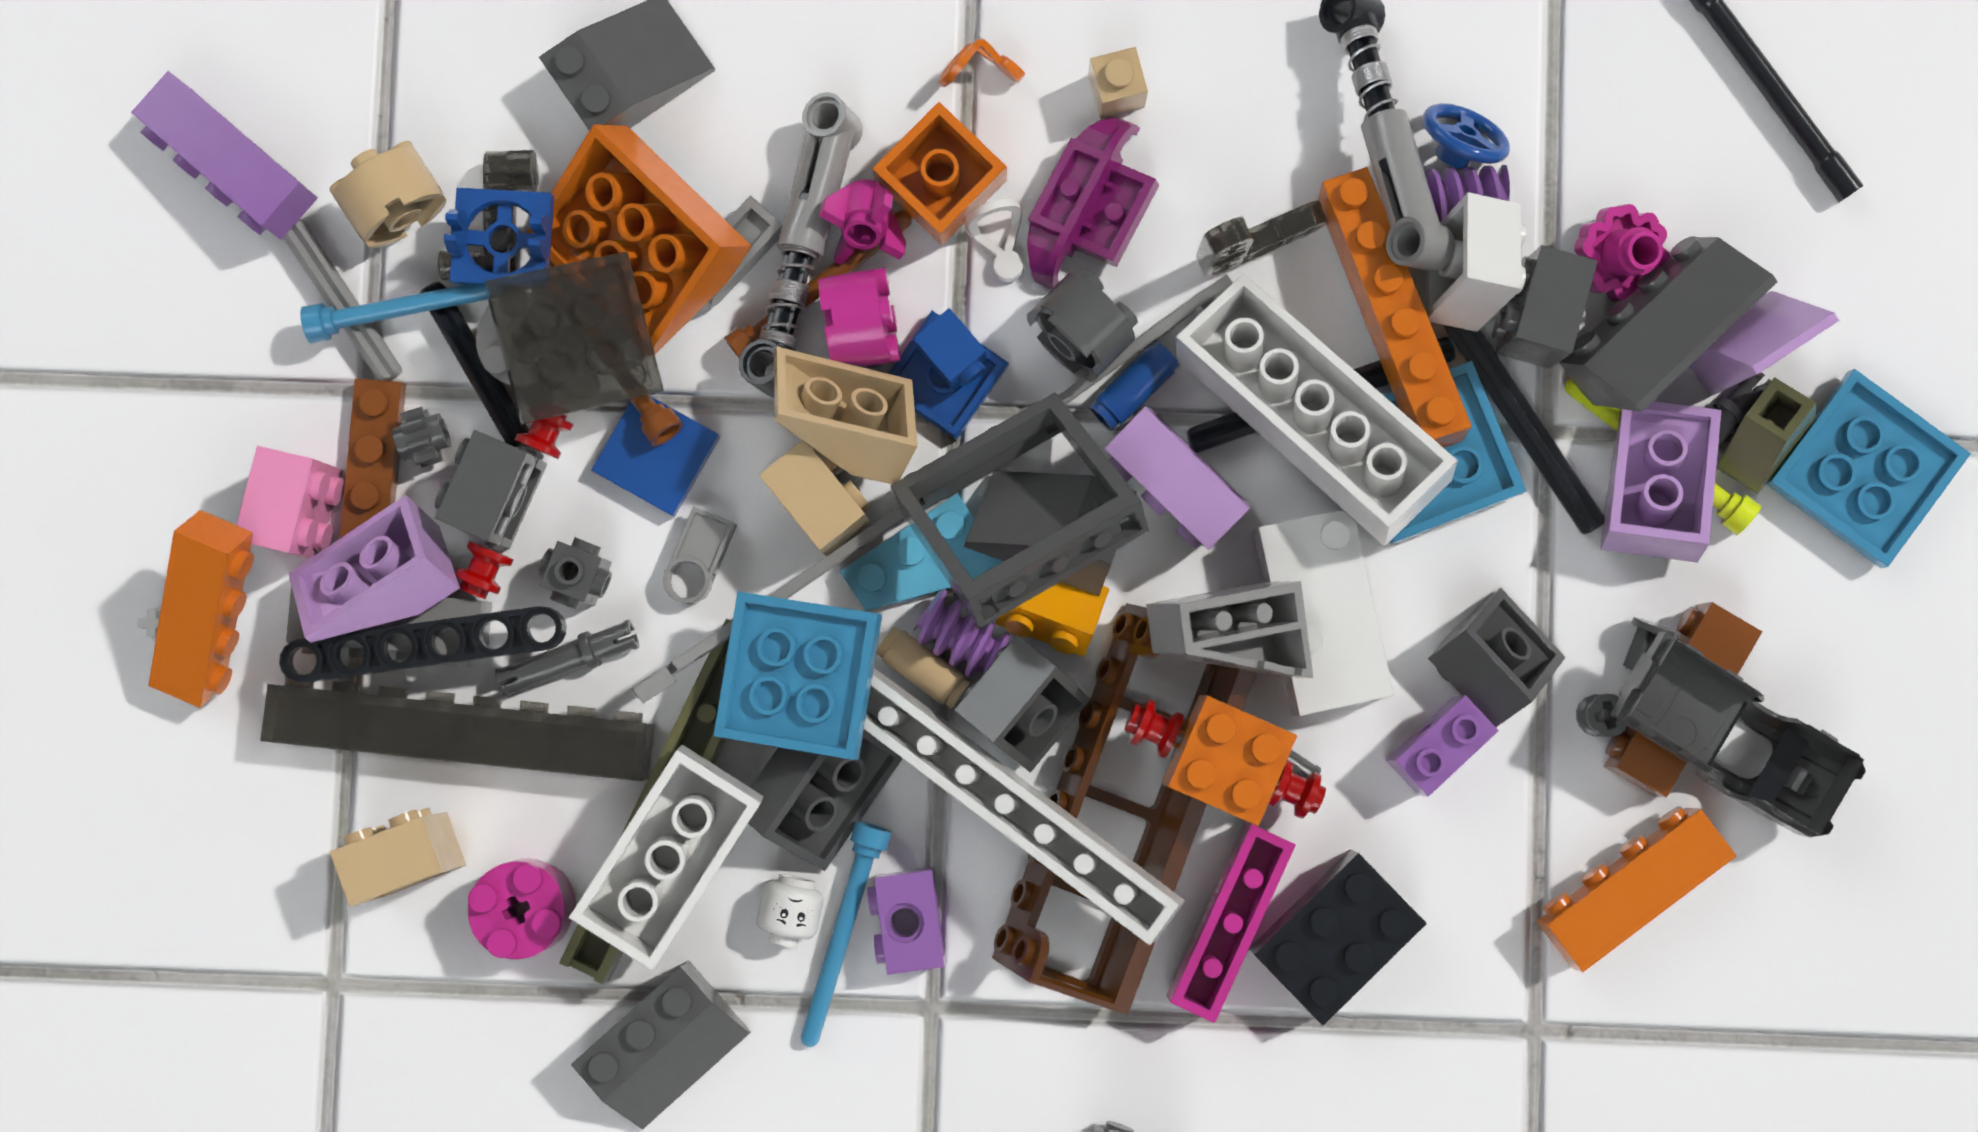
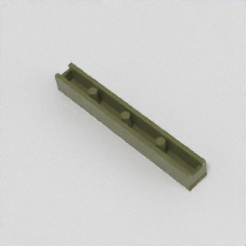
(693, 730)

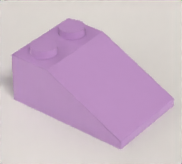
(1760, 339)
(1662, 482)
(374, 574)

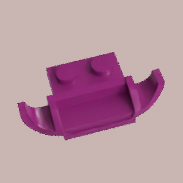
(1088, 202)

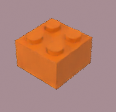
(940, 173)

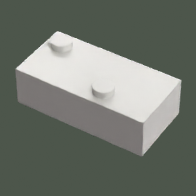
(1338, 607)
(666, 857)

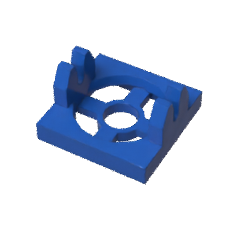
(468, 205)

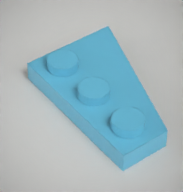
(904, 569)

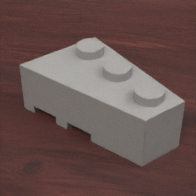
(1237, 628)

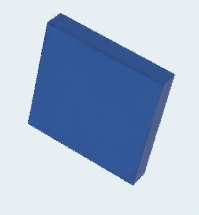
(934, 400)
(658, 473)

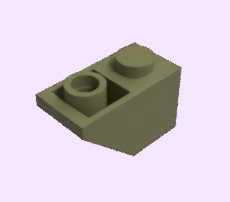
(1767, 435)

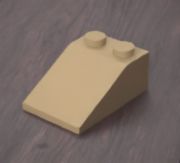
(847, 413)

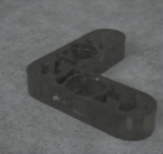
(1236, 244)

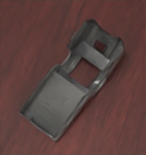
(1692, 707)

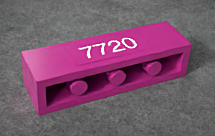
(1230, 922)

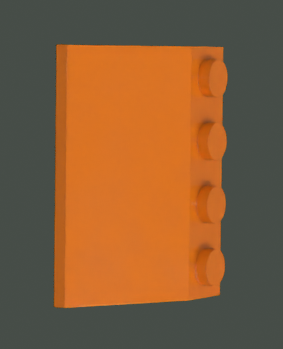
(629, 200)

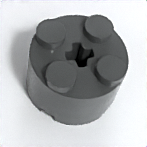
(1083, 324)

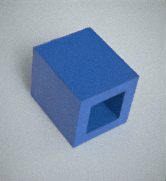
(951, 349)

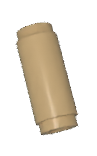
(923, 667)

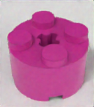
(859, 318)
(494, 913)

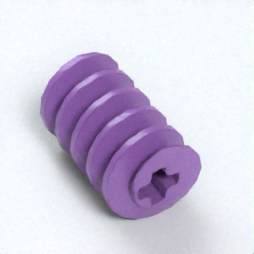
(1451, 188)
(959, 635)

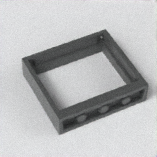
(1050, 558)

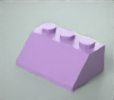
(1176, 479)

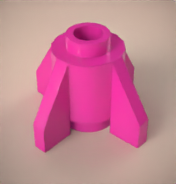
(864, 219)

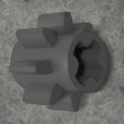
(421, 437)

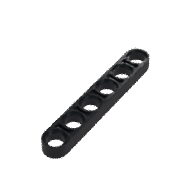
(423, 644)

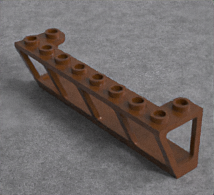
(1163, 845)

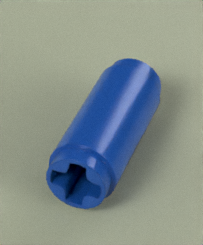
(1134, 386)

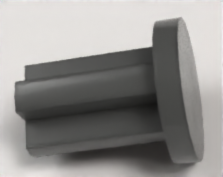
(1642, 640)

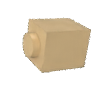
(1117, 82)

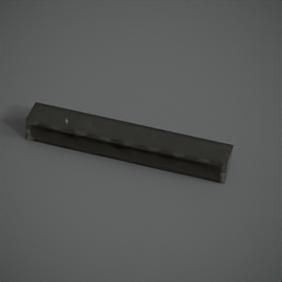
(459, 731)

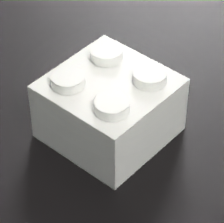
(1484, 263)

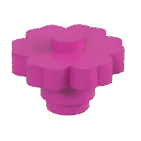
(1625, 249)

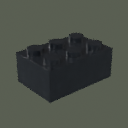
(1337, 936)

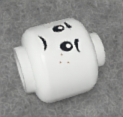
(790, 910)

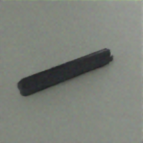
(487, 387)

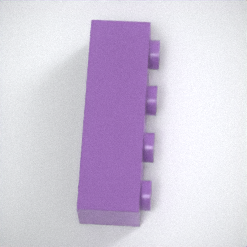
(224, 155)

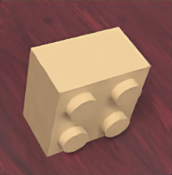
(816, 499)
(392, 859)

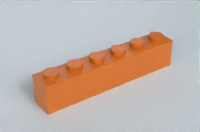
(1392, 309)

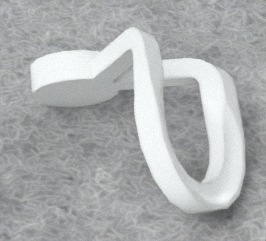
(1007, 263)

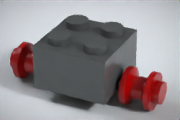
(493, 494)

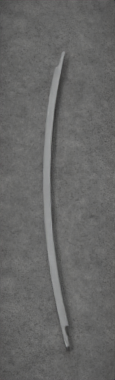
(664, 677)

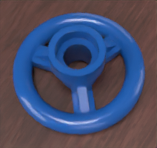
(1463, 142)

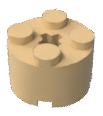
(388, 194)

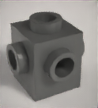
(592, 575)

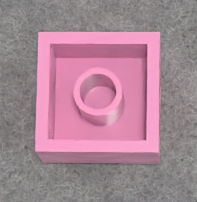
(290, 502)

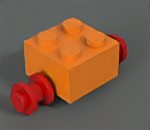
(1227, 759)

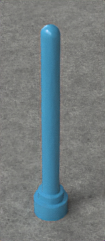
(322, 322)
(868, 844)

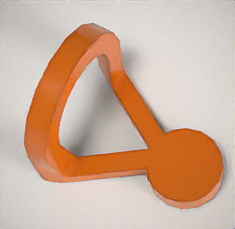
(983, 48)

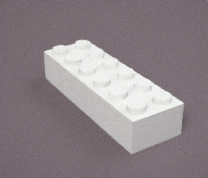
(1315, 409)

